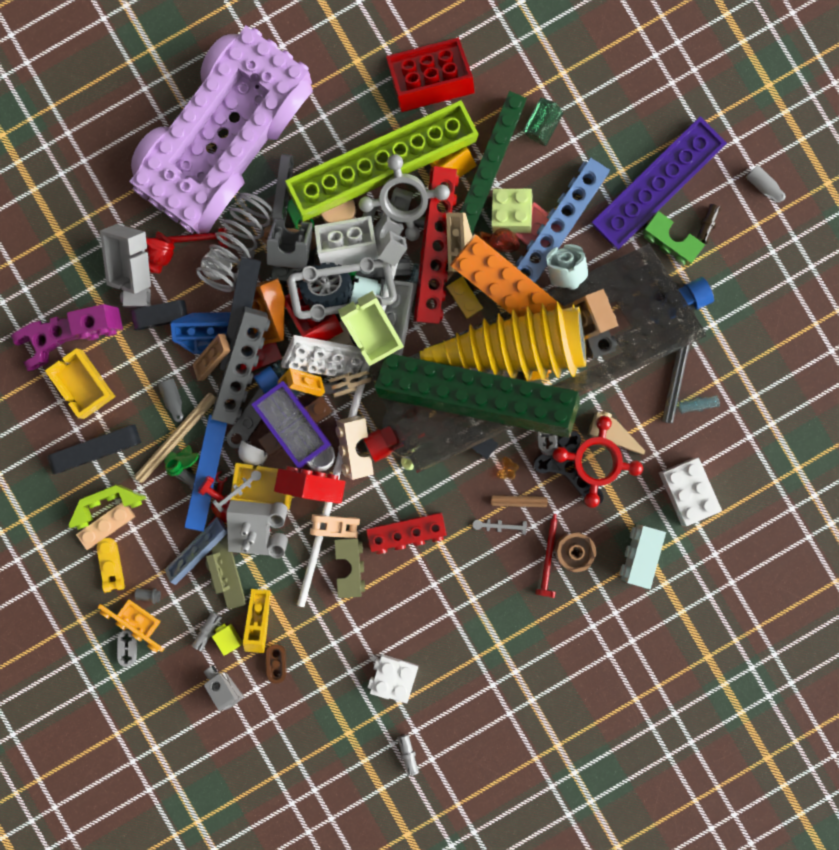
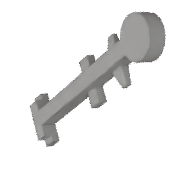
(255, 475)
(477, 524)

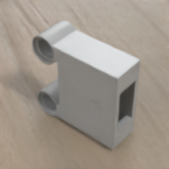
(250, 528)

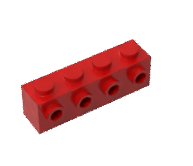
(406, 532)

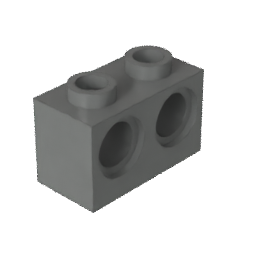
(592, 344)

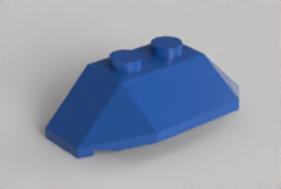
(199, 329)

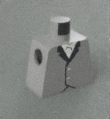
(225, 695)

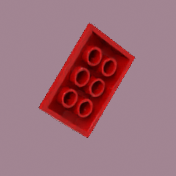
(430, 74)

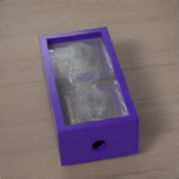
(291, 424)

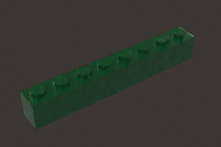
(492, 158)

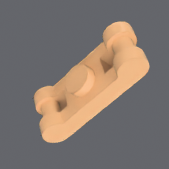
(334, 526)

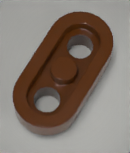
(276, 662)

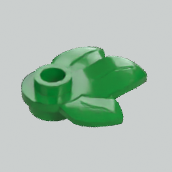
(177, 462)

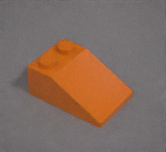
(270, 299)

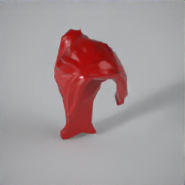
(159, 252)

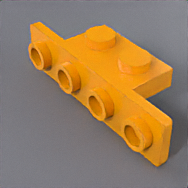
(137, 620)

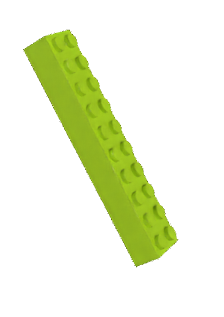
(367, 165)

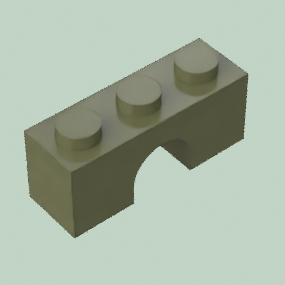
(352, 584)

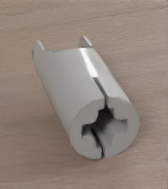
(765, 184)

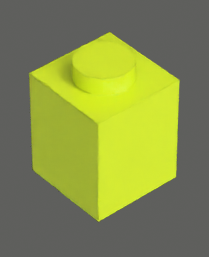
(227, 638)

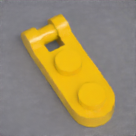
(110, 564)

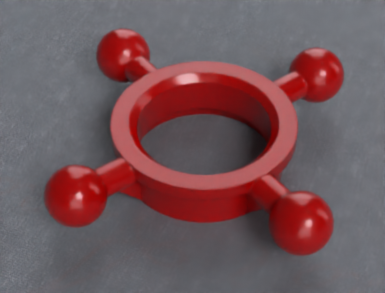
(634, 468)

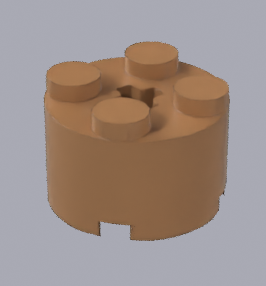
(584, 557)

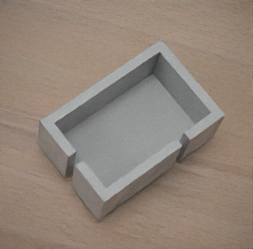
(125, 258)

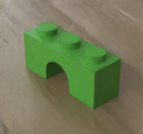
(658, 232)

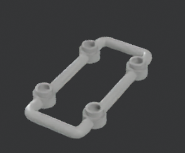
(310, 275)

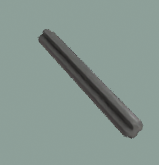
(675, 384)

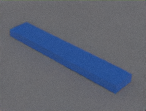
(207, 466)

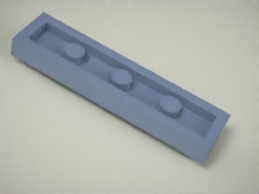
(196, 551)

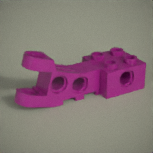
(80, 324)

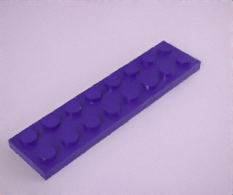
(658, 183)

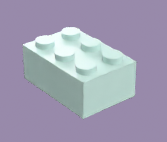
(642, 556)

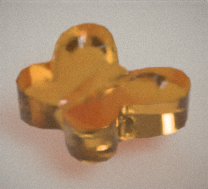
(508, 469)

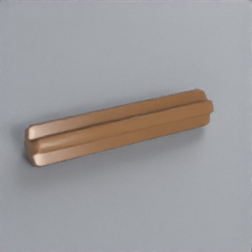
(519, 501)

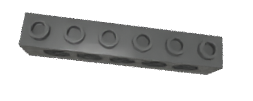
(230, 412)

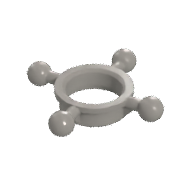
(412, 232)

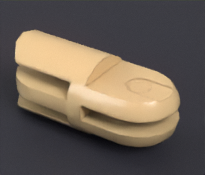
(350, 382)

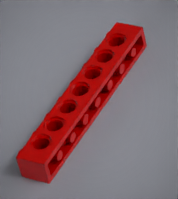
(422, 314)

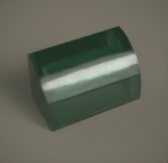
(543, 121)

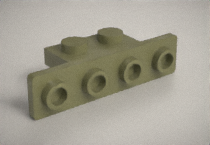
(225, 574)

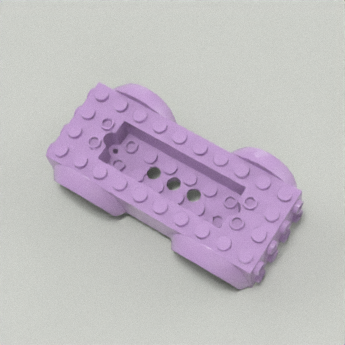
(237, 76)

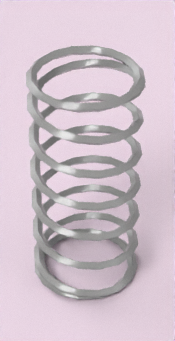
(219, 272)

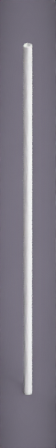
(337, 471)

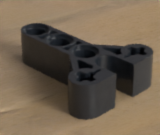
(557, 467)

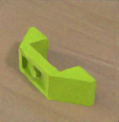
(82, 513)

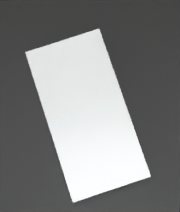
(322, 357)

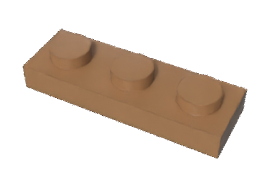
(211, 357)

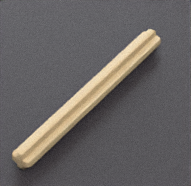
(175, 438)

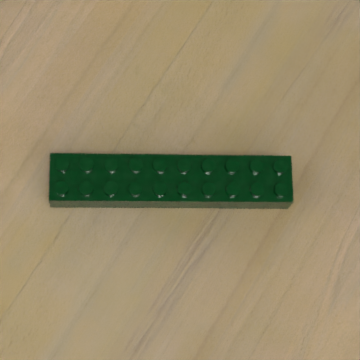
(478, 395)

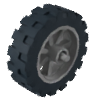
(326, 296)

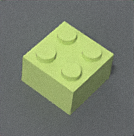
(512, 210)

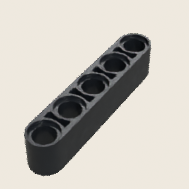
(94, 449)

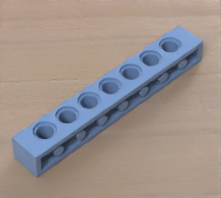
(597, 174)

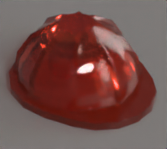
(504, 241)

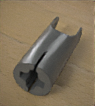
(171, 398)

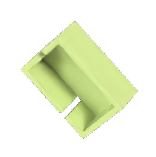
(371, 326)

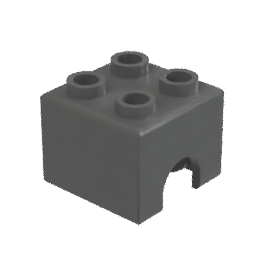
(289, 247)

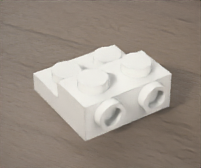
(393, 678)

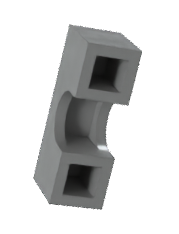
(388, 240)

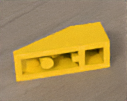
(257, 621)

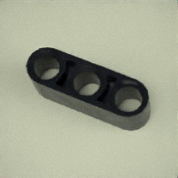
(158, 314)

